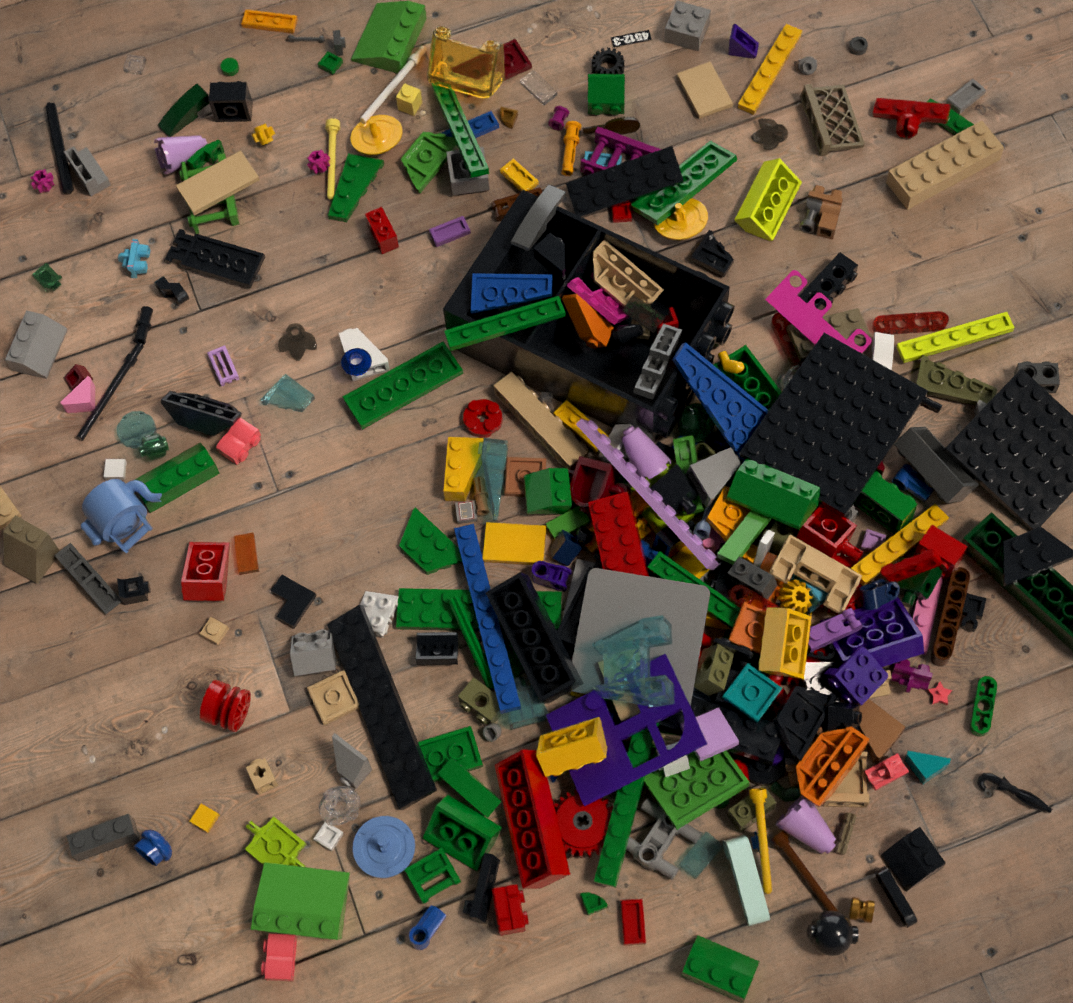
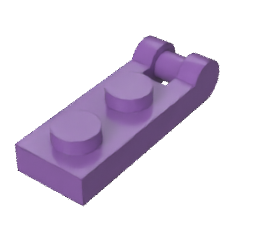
(833, 630)

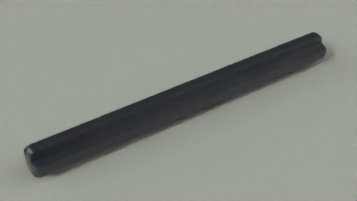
(59, 148)

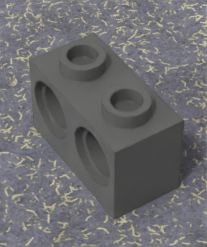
(1037, 372)
(752, 577)

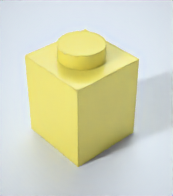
(409, 99)

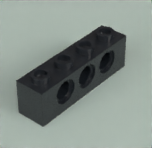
(839, 266)

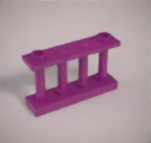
(620, 144)

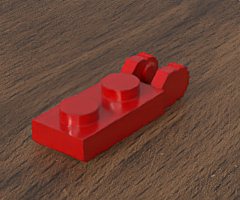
(911, 566)

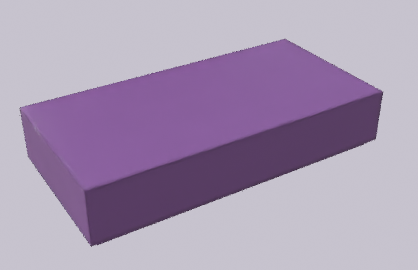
(450, 231)

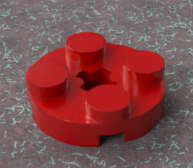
(482, 407)

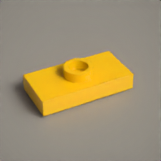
(519, 176)

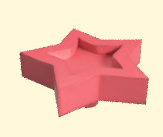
(939, 694)

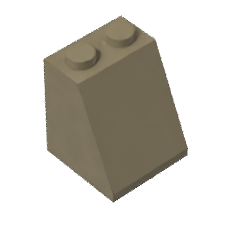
(28, 549)

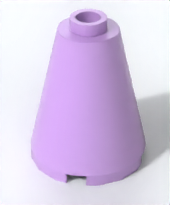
(174, 150)
(644, 453)
(807, 826)

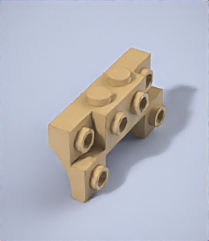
(818, 570)

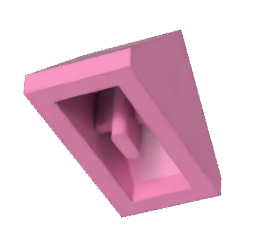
(81, 398)

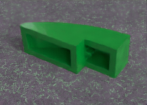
(469, 787)

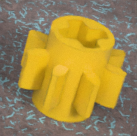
(263, 134)

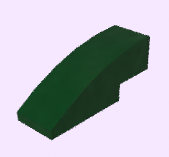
(184, 110)

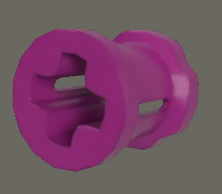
(558, 118)

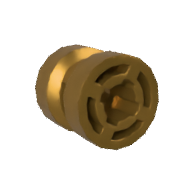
(861, 910)

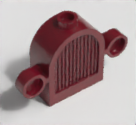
(594, 481)

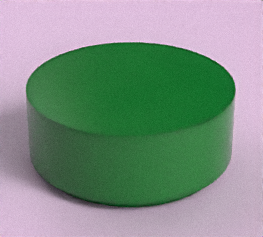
(229, 66)

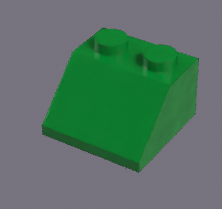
(606, 94)
(548, 491)

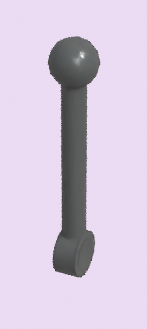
(291, 38)

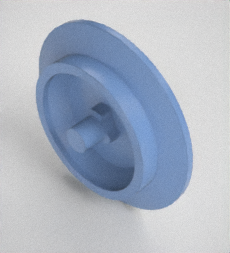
(383, 847)

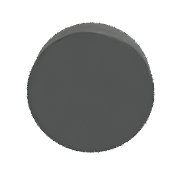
(858, 45)

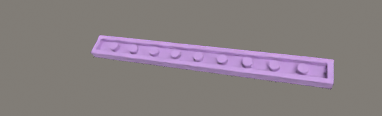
(653, 498)

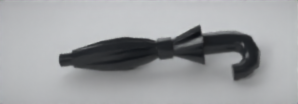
(1003, 784)

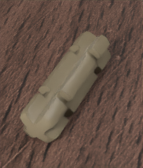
(845, 833)

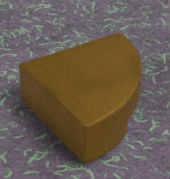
(508, 116)

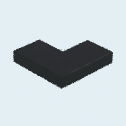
(297, 598)

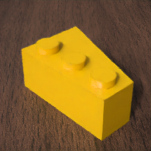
(461, 467)

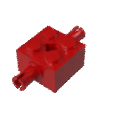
(829, 533)

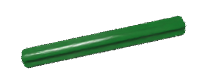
(471, 640)

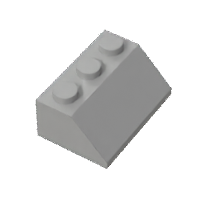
(35, 345)

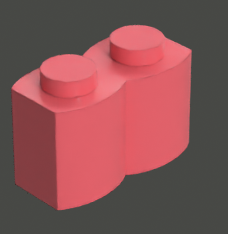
(238, 441)
(280, 957)

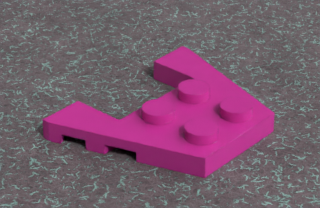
(599, 301)

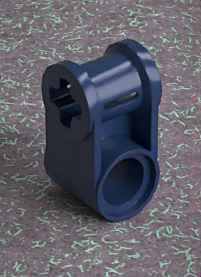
(878, 593)

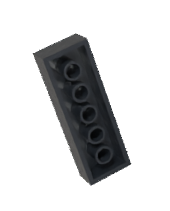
(534, 638)

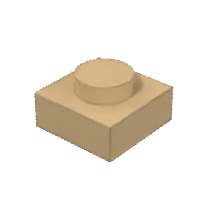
(214, 631)

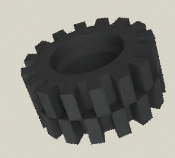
(608, 56)

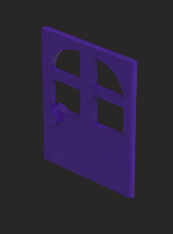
(616, 770)

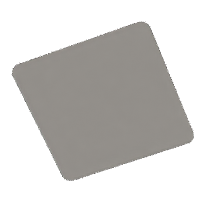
(620, 599)

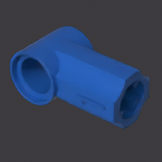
(909, 480)
(428, 926)

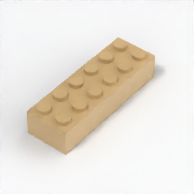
(944, 165)

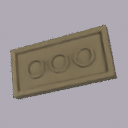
(842, 322)

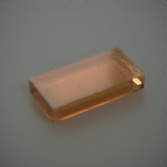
(246, 553)

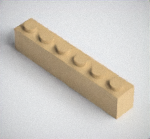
(540, 421)

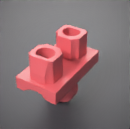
(886, 772)

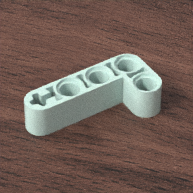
(747, 879)

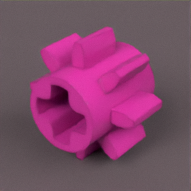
(318, 161)
(42, 181)

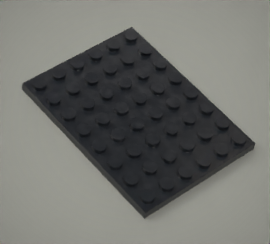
(835, 422)

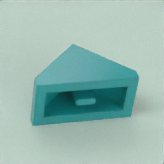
(926, 765)

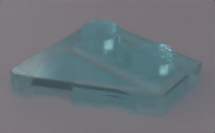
(288, 394)

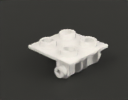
(379, 610)

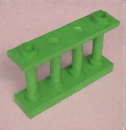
(228, 213)

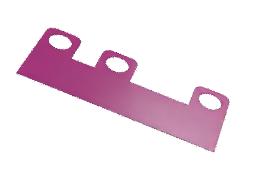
(806, 316)

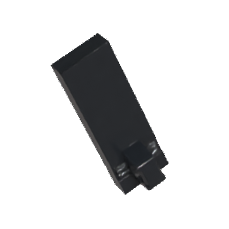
(479, 907)

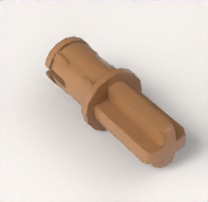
(480, 496)

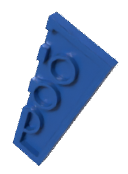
(503, 290)

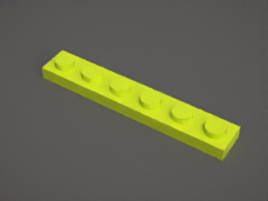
(955, 337)

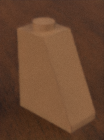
(880, 729)

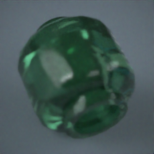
(153, 447)

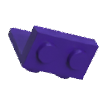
(857, 677)

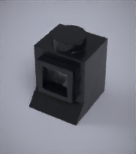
(133, 590)

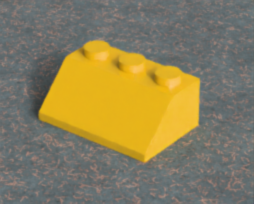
(785, 642)
(572, 747)

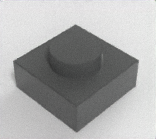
(339, 42)

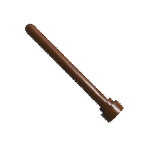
(782, 842)

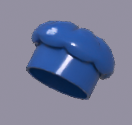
(153, 847)

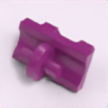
(911, 677)

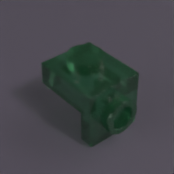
(47, 278)

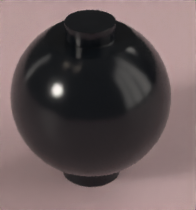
(832, 933)

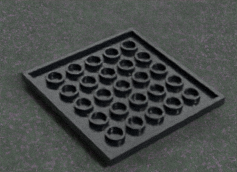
(1020, 450)

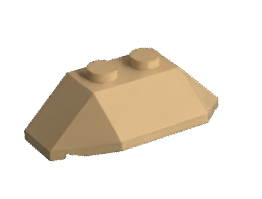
(621, 277)

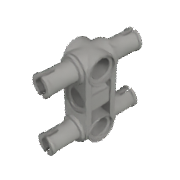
(659, 840)

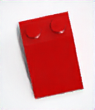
(205, 571)

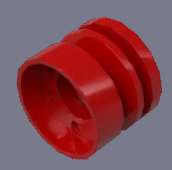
(225, 705)

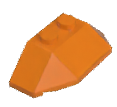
(829, 763)

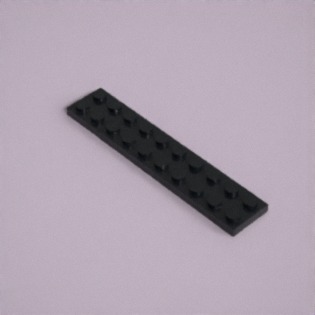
(381, 708)

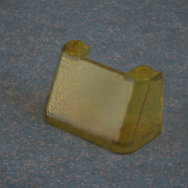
(465, 66)

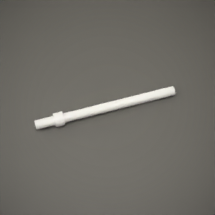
(413, 60)

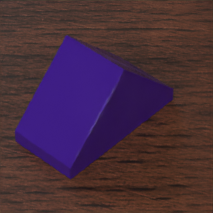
(742, 44)

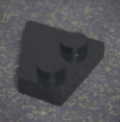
(712, 255)

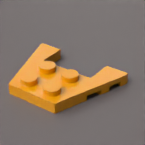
(725, 519)

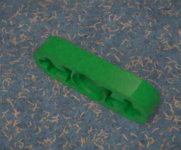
(991, 701)

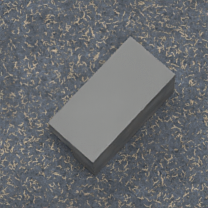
(87, 170)

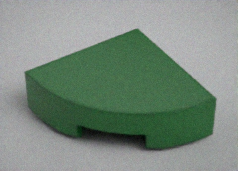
(593, 903)

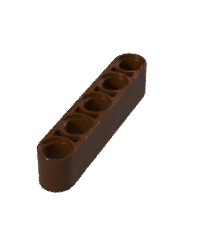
(950, 625)

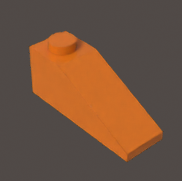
(588, 322)

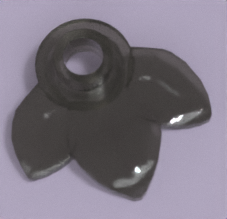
(768, 134)
(297, 343)

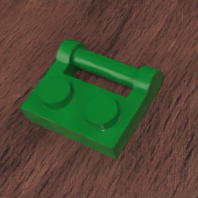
(429, 869)

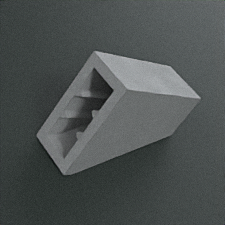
(713, 474)

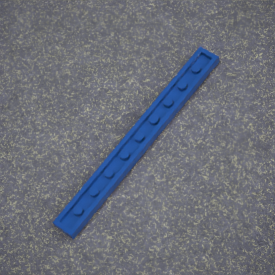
(487, 619)

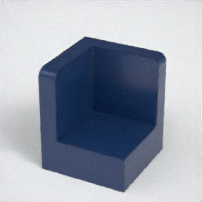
(565, 547)

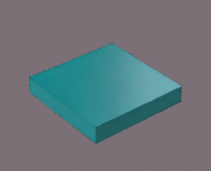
(752, 692)

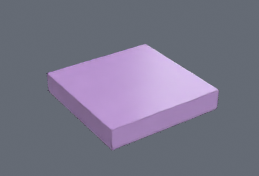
(717, 734)

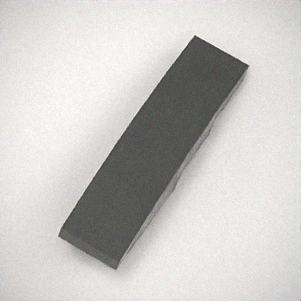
(537, 218)
(657, 361)
(88, 578)

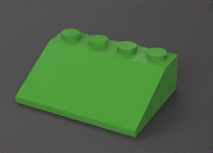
(390, 35)
(301, 901)

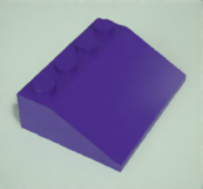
(886, 634)

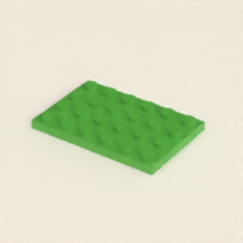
(695, 790)

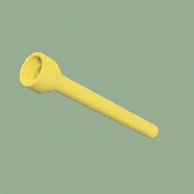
(332, 127)

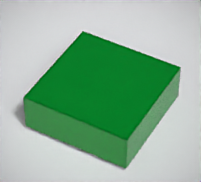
(330, 63)

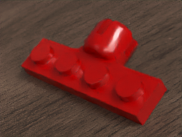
(910, 114)

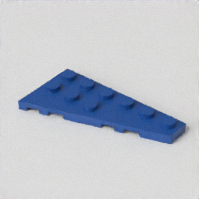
(726, 403)

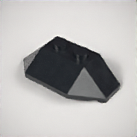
(200, 412)

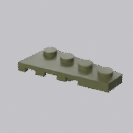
(952, 385)

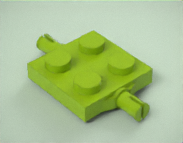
(275, 844)

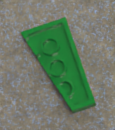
(353, 184)

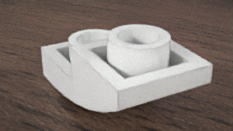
(883, 349)

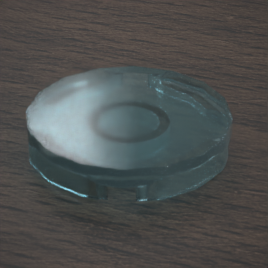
(134, 427)

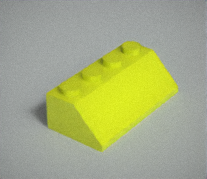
(768, 200)

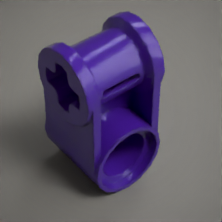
(552, 575)

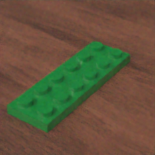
(696, 172)
(402, 385)

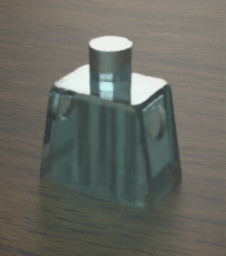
(531, 710)

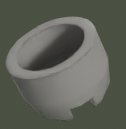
(492, 732)

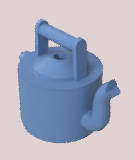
(116, 512)

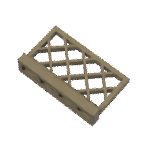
(818, 125)

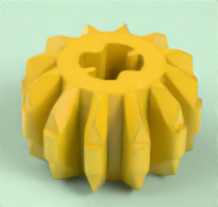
(795, 596)

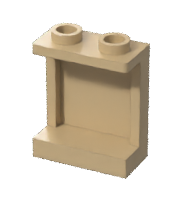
(853, 789)

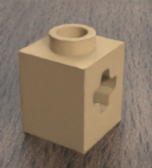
(265, 783)

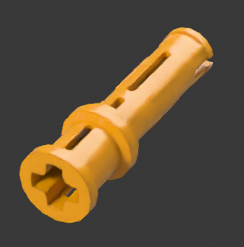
(570, 140)

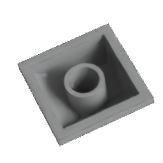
(350, 763)

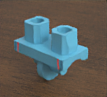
(131, 258)

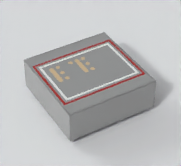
(466, 512)

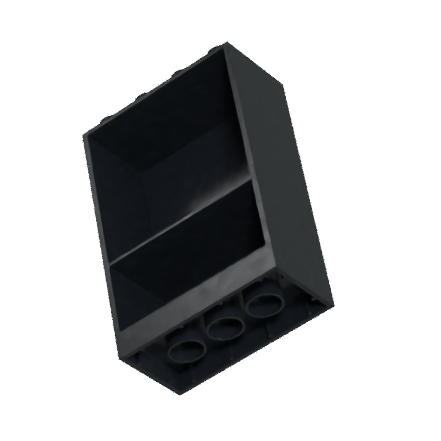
(553, 354)

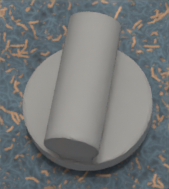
(807, 65)

